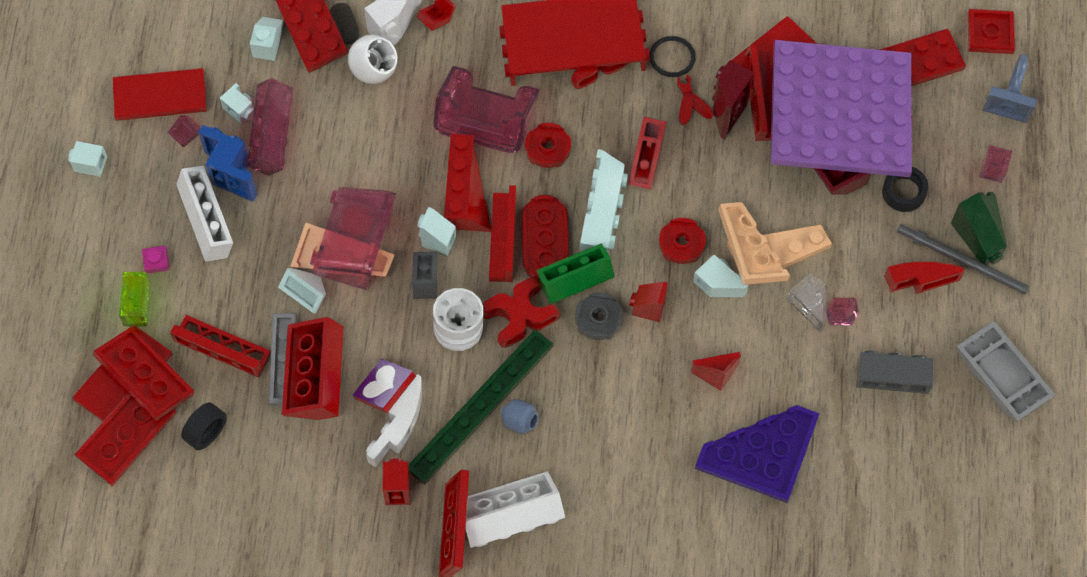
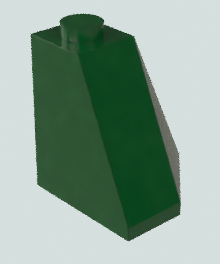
(981, 227)

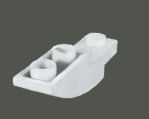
(403, 418)

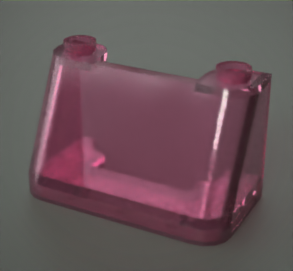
(491, 117)
(353, 235)

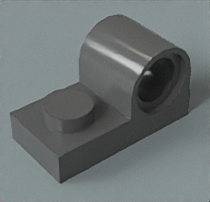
(424, 275)

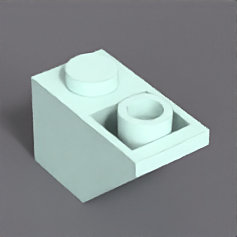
(436, 232)
(719, 280)

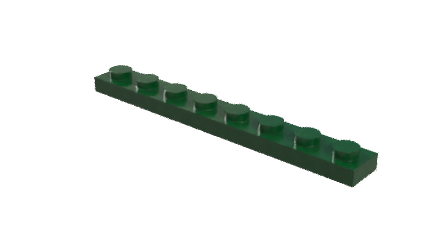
(479, 407)

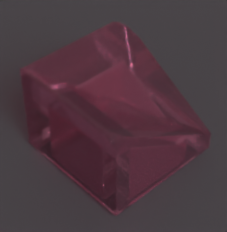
(842, 311)

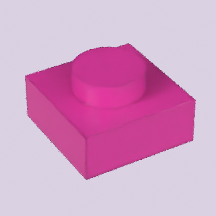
(155, 259)

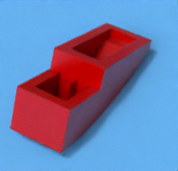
(922, 275)

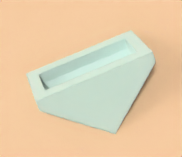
(303, 288)

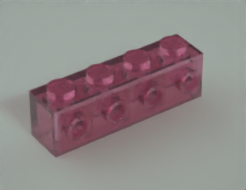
(269, 127)

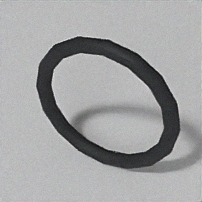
(672, 74)

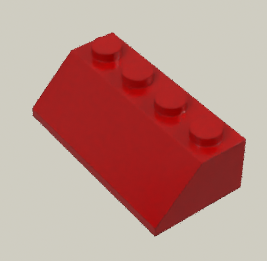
(313, 369)

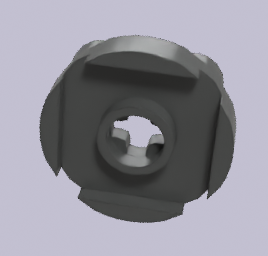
(591, 306)

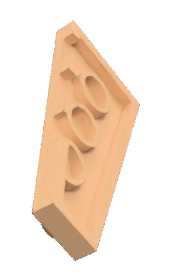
(311, 241)
(796, 244)
(749, 247)

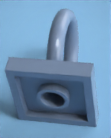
(1010, 101)

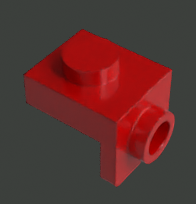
(437, 14)

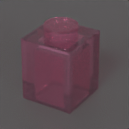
(995, 164)

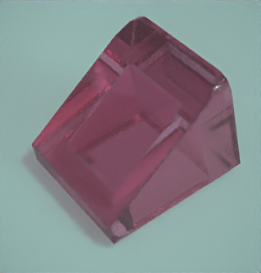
(184, 130)

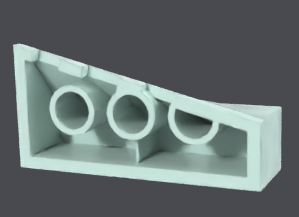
(603, 202)

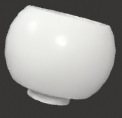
(368, 55)

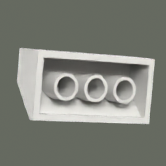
(512, 509)

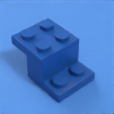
(227, 162)

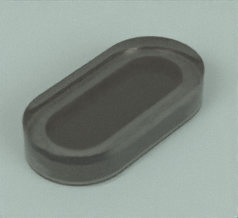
(345, 22)

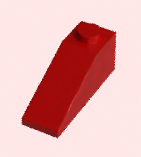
(647, 152)

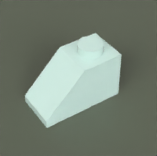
(266, 38)

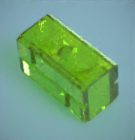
(135, 299)

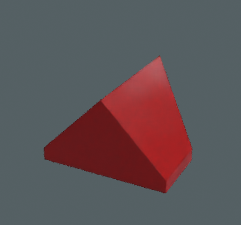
(716, 369)

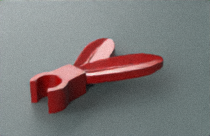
(691, 101)

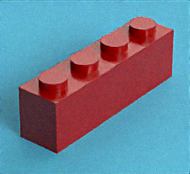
(464, 190)

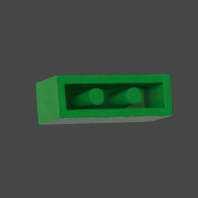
(576, 273)

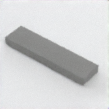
(278, 354)

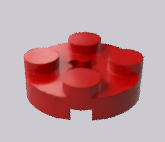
(548, 157)
(682, 253)

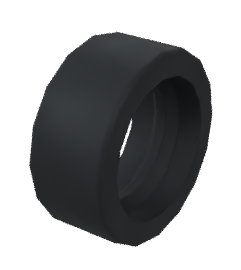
(901, 204)
(203, 426)

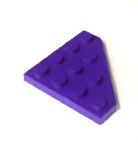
(764, 454)

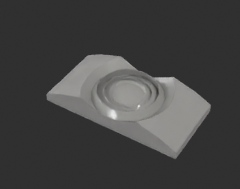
(1004, 372)

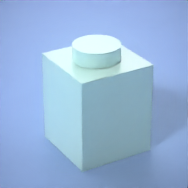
(87, 158)

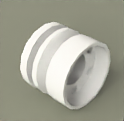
(455, 308)

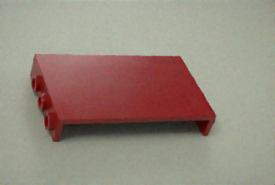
(571, 35)

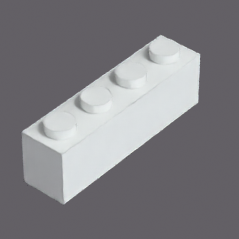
(204, 213)

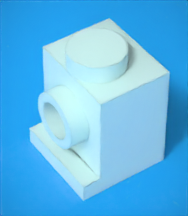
(237, 104)

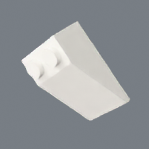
(390, 17)

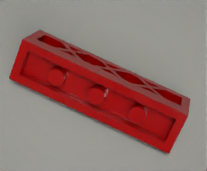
(760, 92)
(502, 236)
(219, 350)

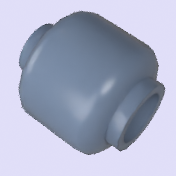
(519, 416)

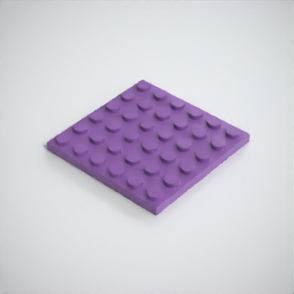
(841, 108)

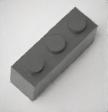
(894, 372)

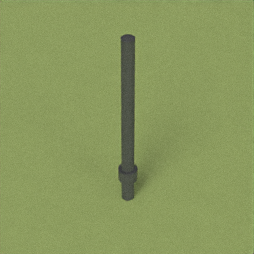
(921, 239)

